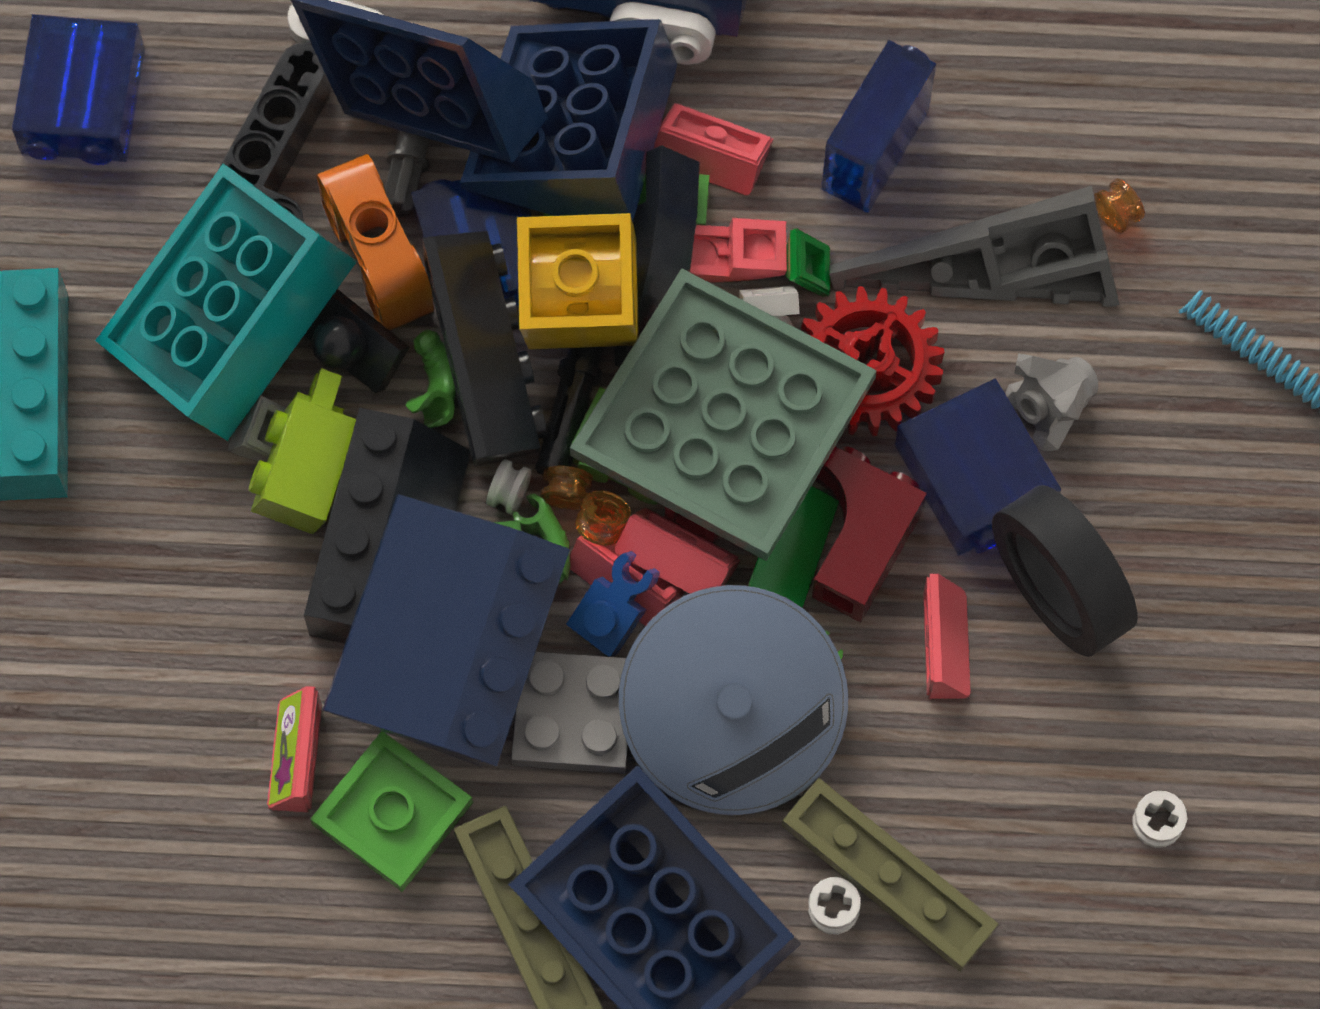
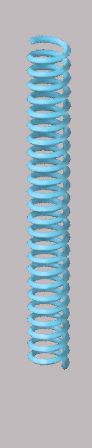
(1252, 350)

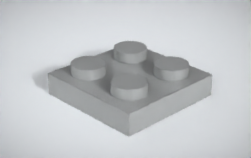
(571, 715)

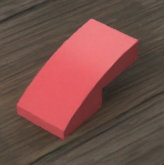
(740, 252)

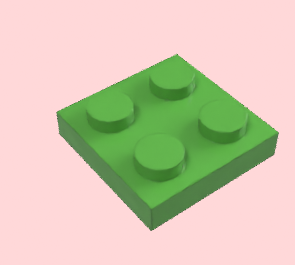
(391, 811)

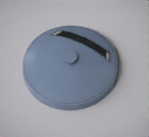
(733, 699)

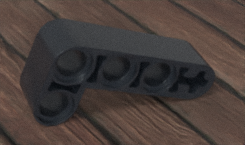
(281, 142)

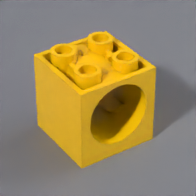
(577, 281)

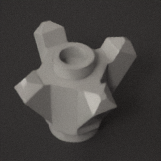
(1052, 395)

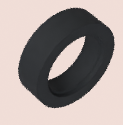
(1065, 570)

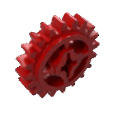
(884, 325)

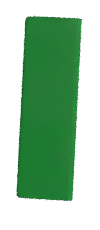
(798, 552)

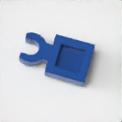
(609, 609)

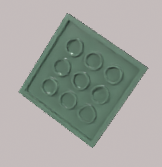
(723, 414)

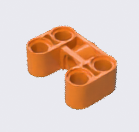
(388, 263)

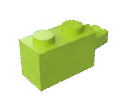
(305, 457)

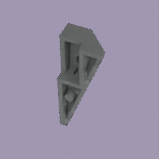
(1031, 252)

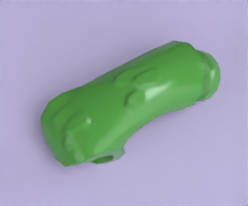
(438, 401)
(546, 526)

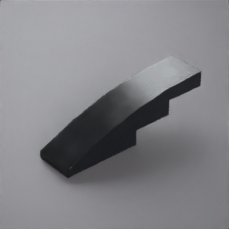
(663, 230)

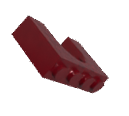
(877, 520)

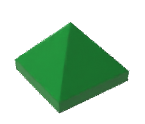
(808, 262)

